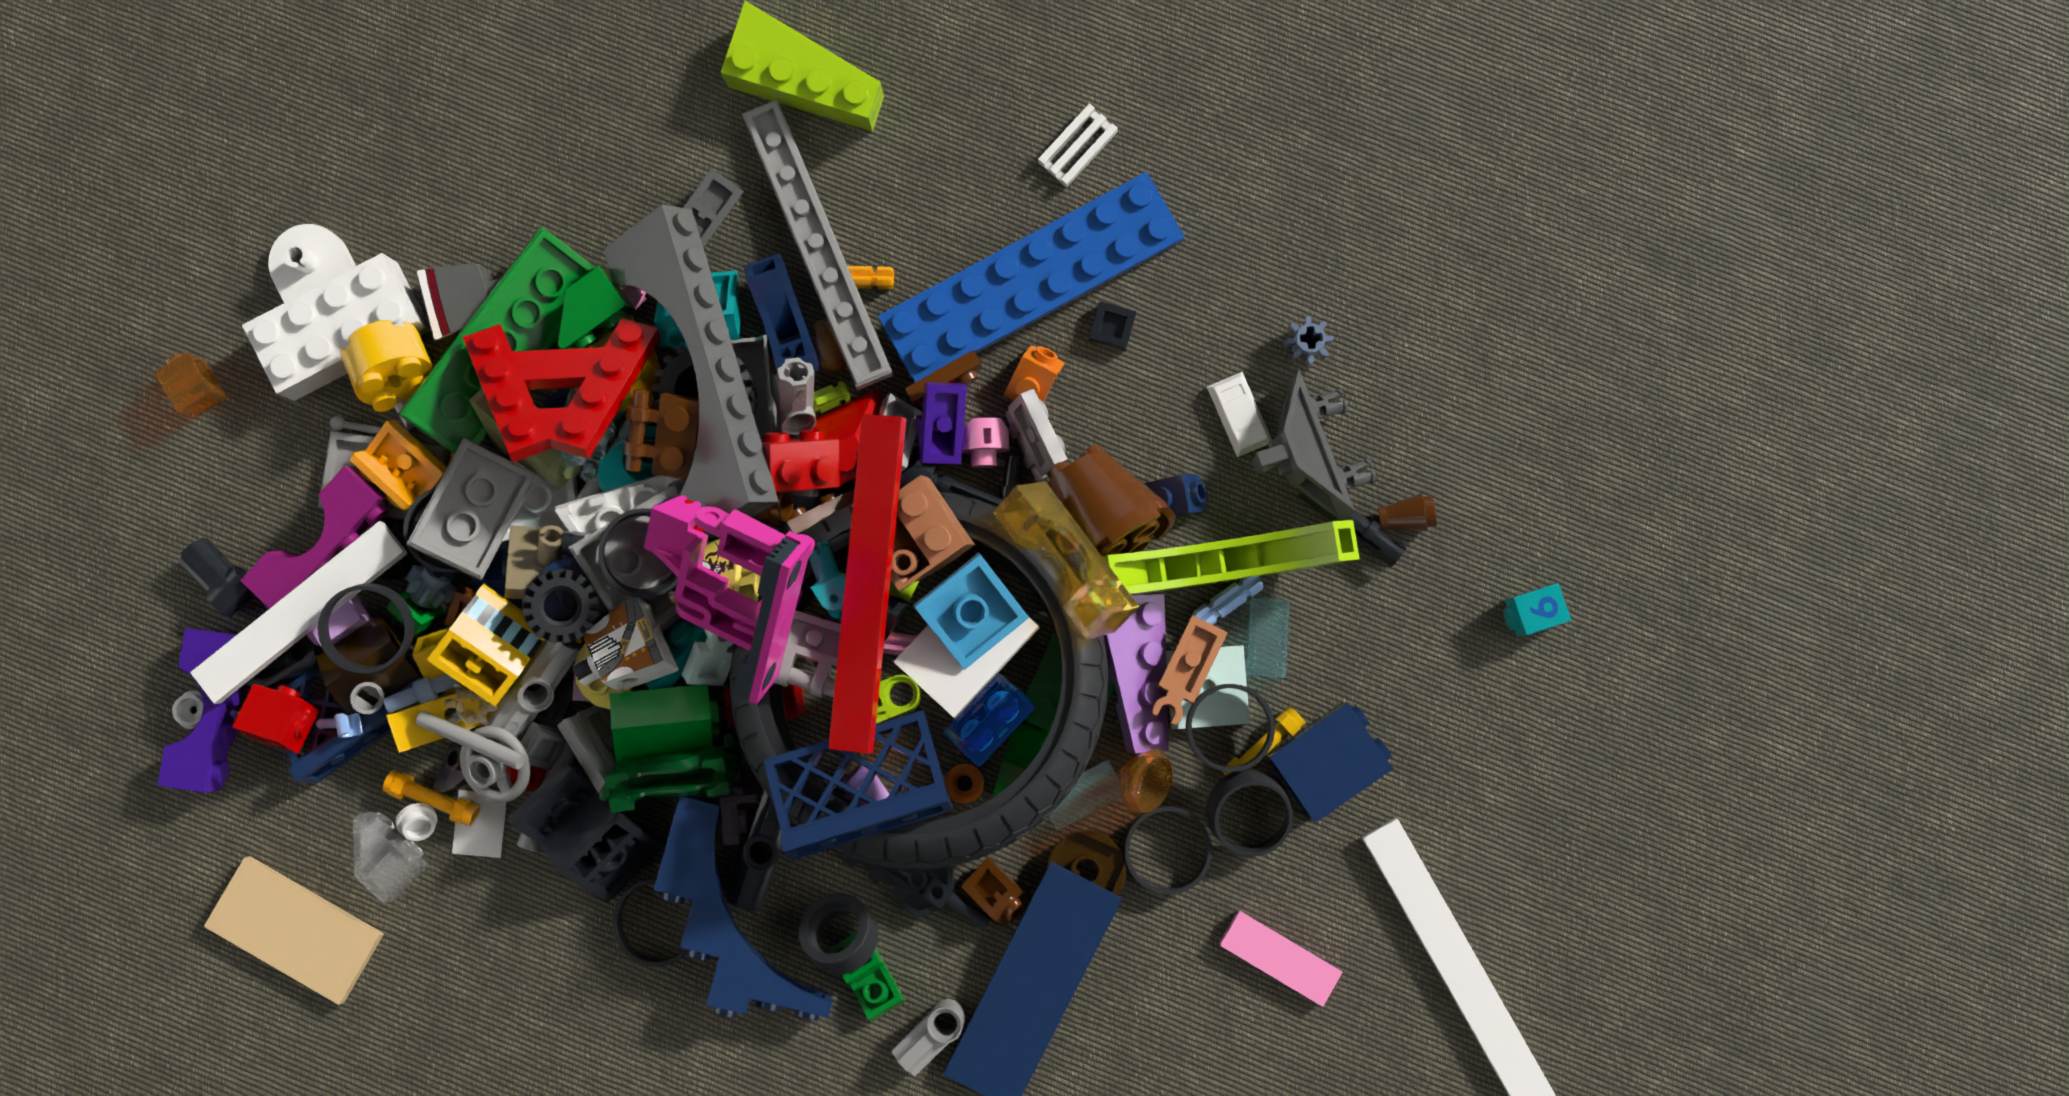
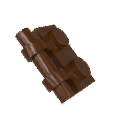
(675, 433)

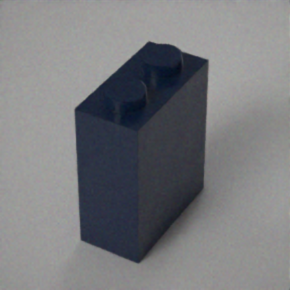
(1330, 761)

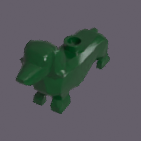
(675, 774)

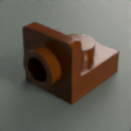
(996, 892)

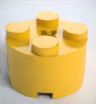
(385, 363)

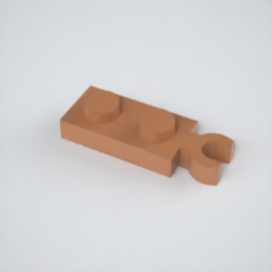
(1189, 666)

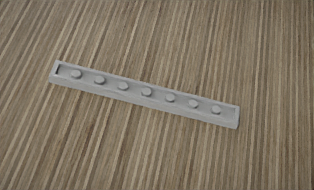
(817, 245)

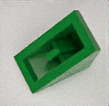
(1020, 752)

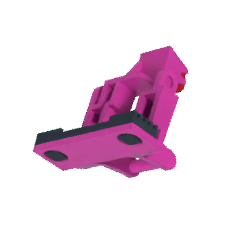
(703, 596)

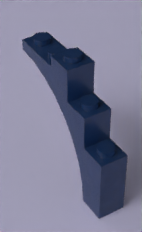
(741, 971)

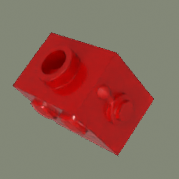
(276, 717)

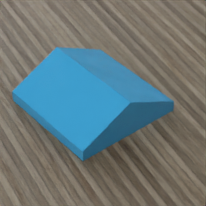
(971, 611)

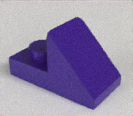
(941, 423)

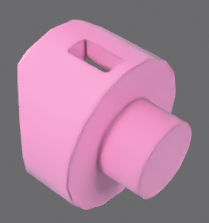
(985, 439)

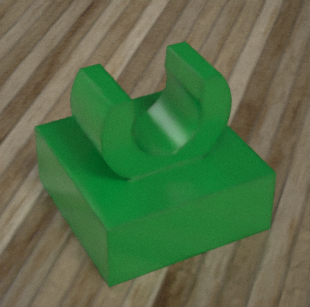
(422, 616)

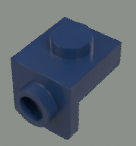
(1182, 493)

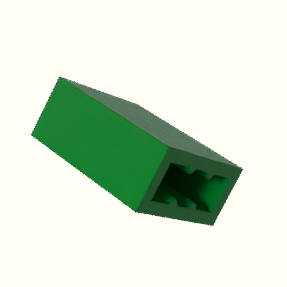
(663, 721)

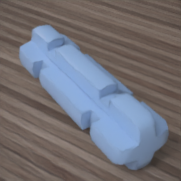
(1229, 599)

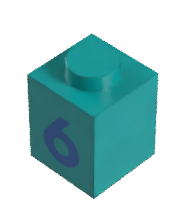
(1536, 610)

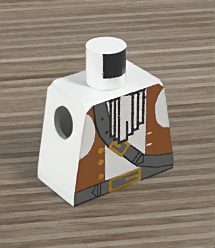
(626, 648)

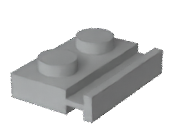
(591, 742)

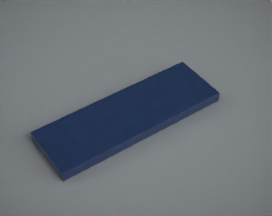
(1033, 984)

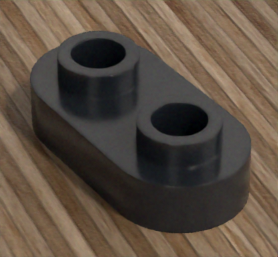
(288, 665)

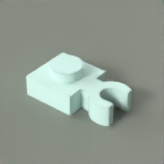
(709, 661)

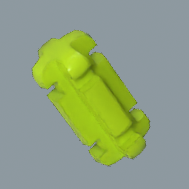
(830, 397)

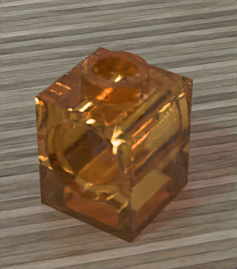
(190, 384)

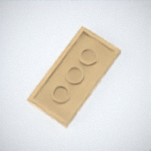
(294, 930)

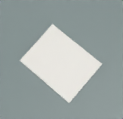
(486, 833)

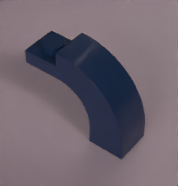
(780, 311)

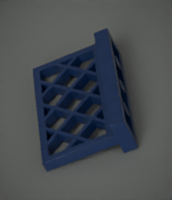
(334, 752)
(867, 819)

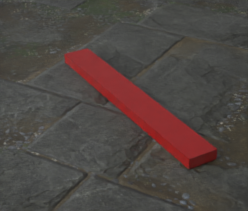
(867, 583)

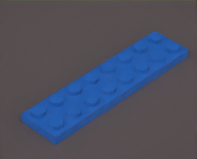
(1031, 277)

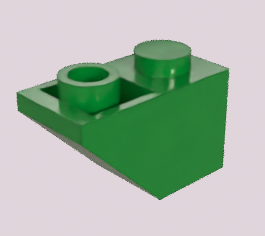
(591, 308)

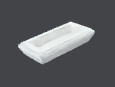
(1239, 414)

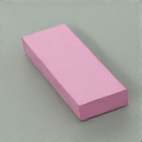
(1280, 958)

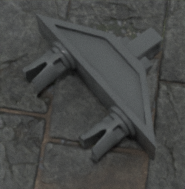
(1304, 453)

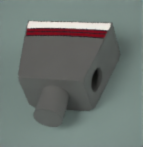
(453, 297)

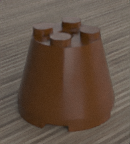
(1110, 503)

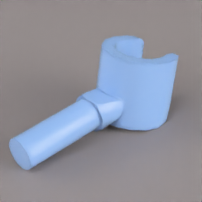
(346, 726)

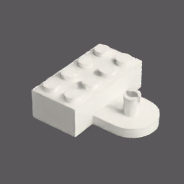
(322, 306)

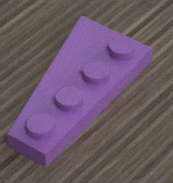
(1136, 667)

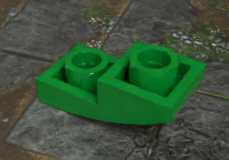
(872, 983)

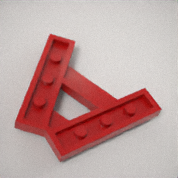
(600, 372)

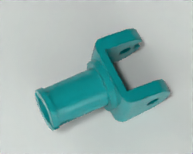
(830, 582)

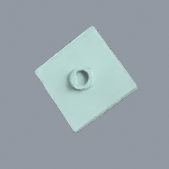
(1225, 705)

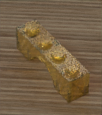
(1095, 594)

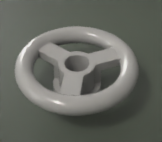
(484, 771)

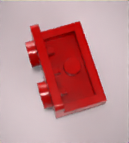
(802, 461)

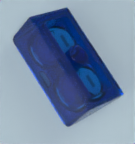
(989, 720)

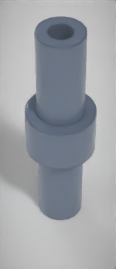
(422, 690)

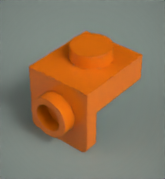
(1035, 371)

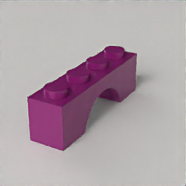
(349, 508)

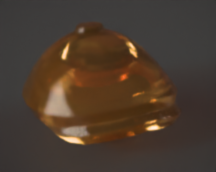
(1145, 781)

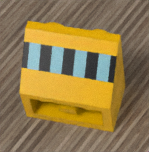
(486, 646)

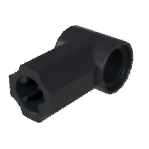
(217, 576)

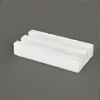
(1099, 121)

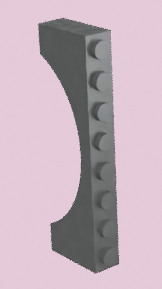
(670, 264)

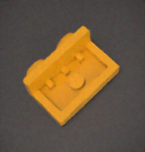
(399, 465)

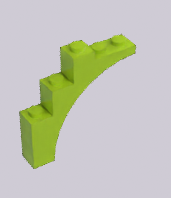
(1235, 558)

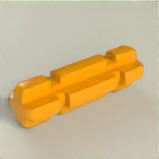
(866, 277)

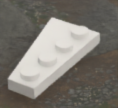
(600, 509)

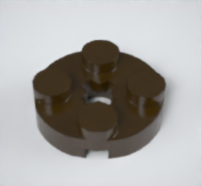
(1092, 845)

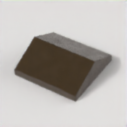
(368, 646)

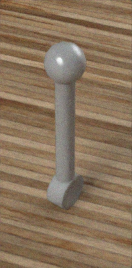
(338, 423)

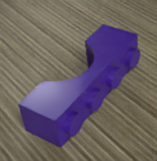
(201, 757)

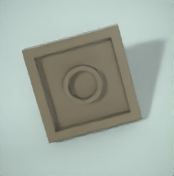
(528, 554)

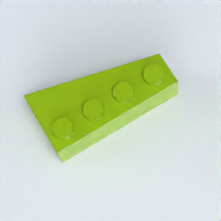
(790, 68)

